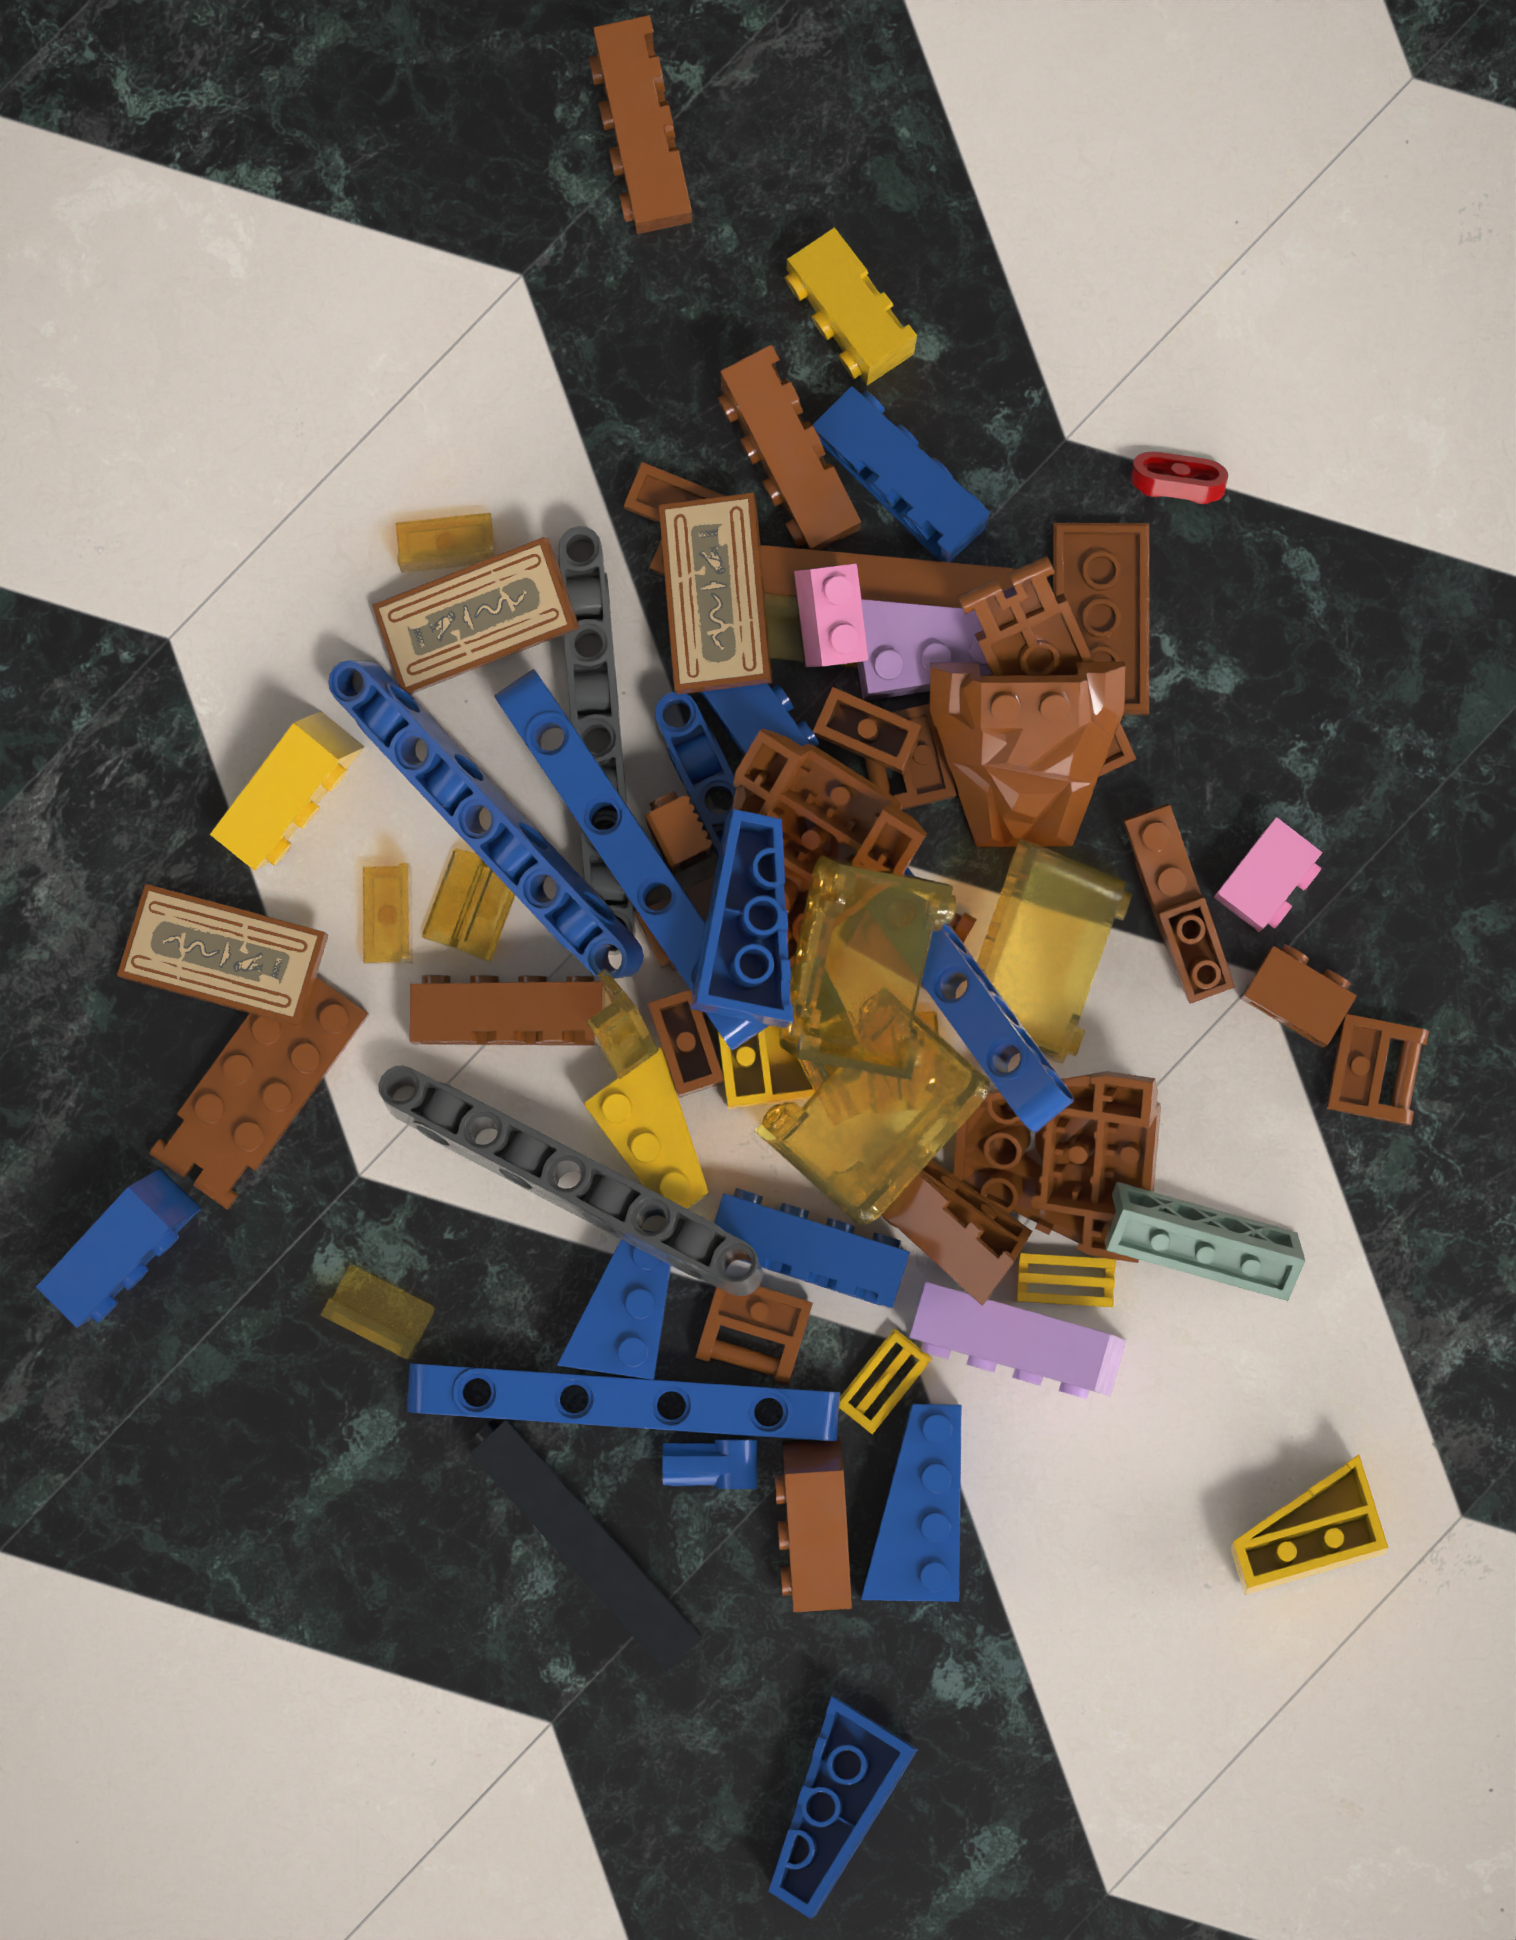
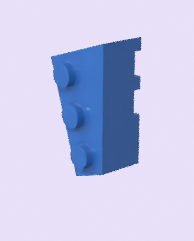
(118, 1247)
(623, 1317)

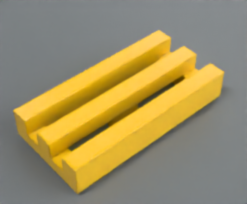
(1107, 1282)
(908, 1349)

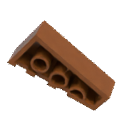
(641, 125)
(787, 451)
(504, 1012)

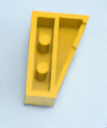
(849, 307)

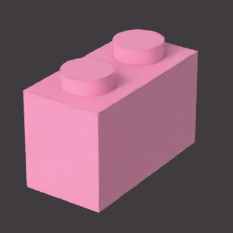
(831, 615)
(1269, 875)

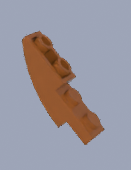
(1177, 903)

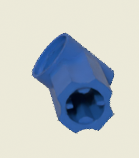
(721, 1464)

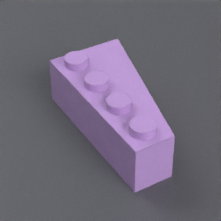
(905, 641)
(1017, 1339)

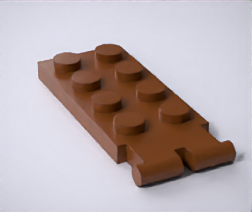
(1034, 635)
(257, 1092)

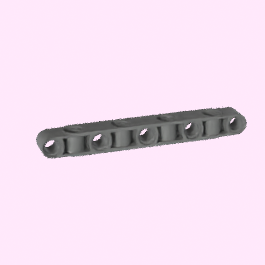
(595, 701)
(600, 1195)

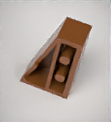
(958, 1229)
(814, 1526)

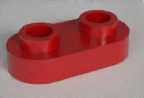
(1179, 477)

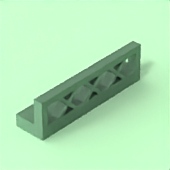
(1204, 1242)

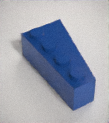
(901, 475)
(744, 943)
(814, 1251)
(920, 1521)
(843, 1793)

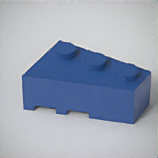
(754, 707)

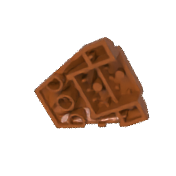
(1026, 746)
(822, 813)
(1072, 1163)

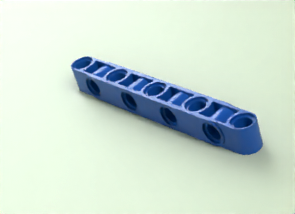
(697, 762)
(459, 793)
(625, 845)
(992, 1031)
(622, 1402)

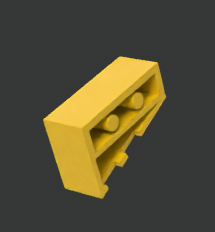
(287, 790)
(763, 1072)
(651, 1132)
(1314, 1533)

